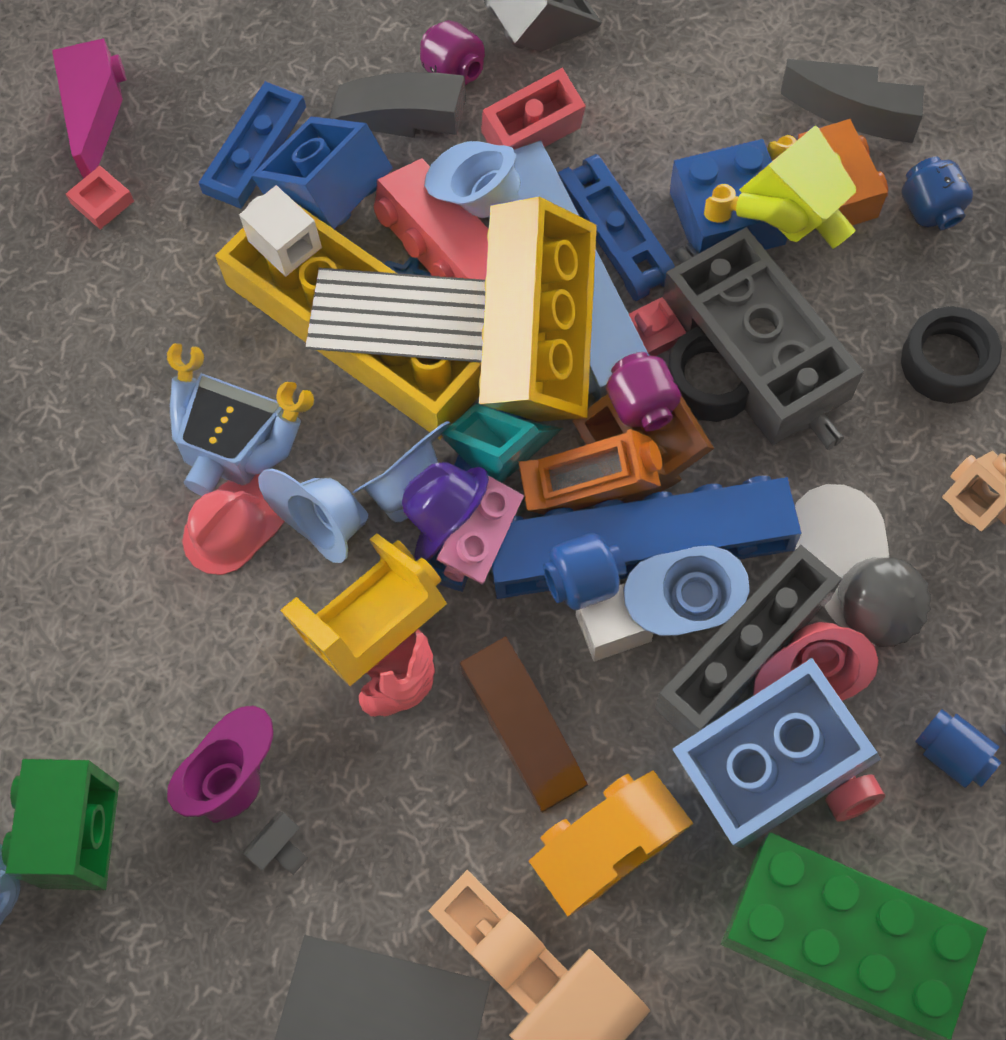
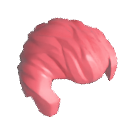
(399, 678)

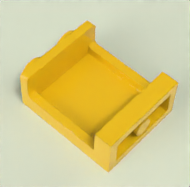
(371, 613)

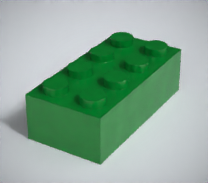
(855, 938)

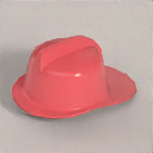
(229, 527)
(839, 652)

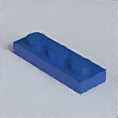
(251, 143)

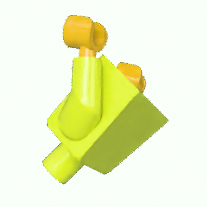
(793, 192)

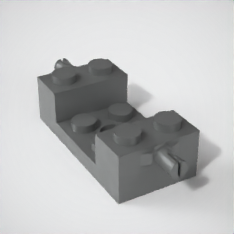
(790, 373)

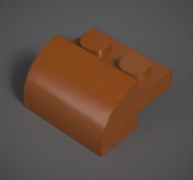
(679, 441)

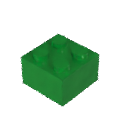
(61, 825)

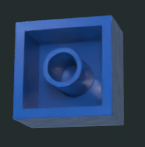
(326, 168)
(700, 174)

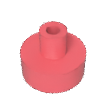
(855, 797)

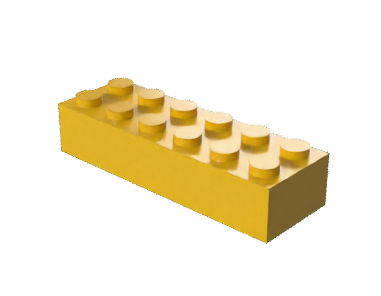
(418, 387)

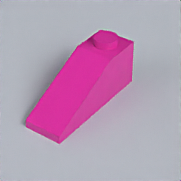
(89, 98)

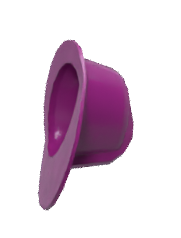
(225, 767)

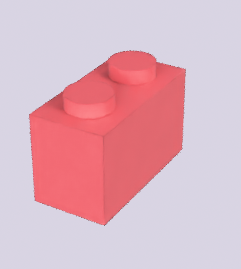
(535, 113)

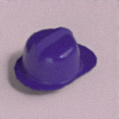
(441, 503)

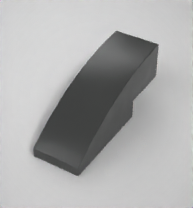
(854, 93)
(403, 102)

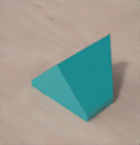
(496, 440)

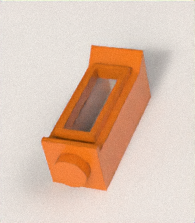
(592, 473)

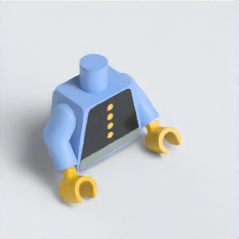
(229, 428)

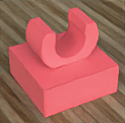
(657, 326)

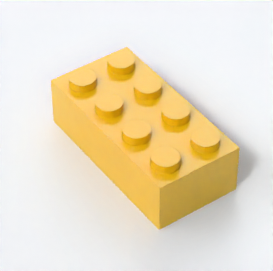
(538, 311)

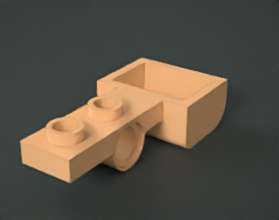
(560, 1002)

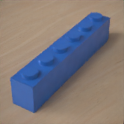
(740, 518)

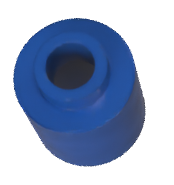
(959, 749)

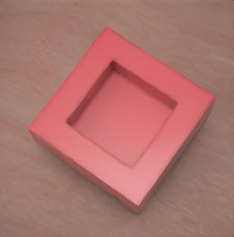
(100, 197)

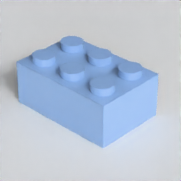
(776, 754)

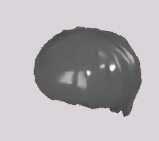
(885, 600)

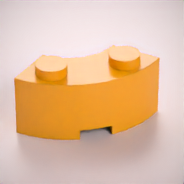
(609, 840)

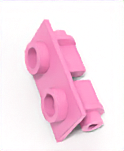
(476, 543)

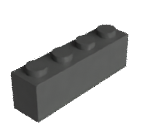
(746, 641)

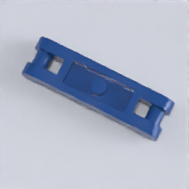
(619, 226)

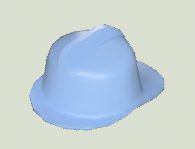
(475, 176)
(389, 487)
(315, 509)
(686, 590)

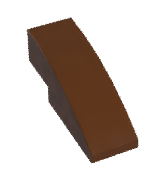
(523, 724)

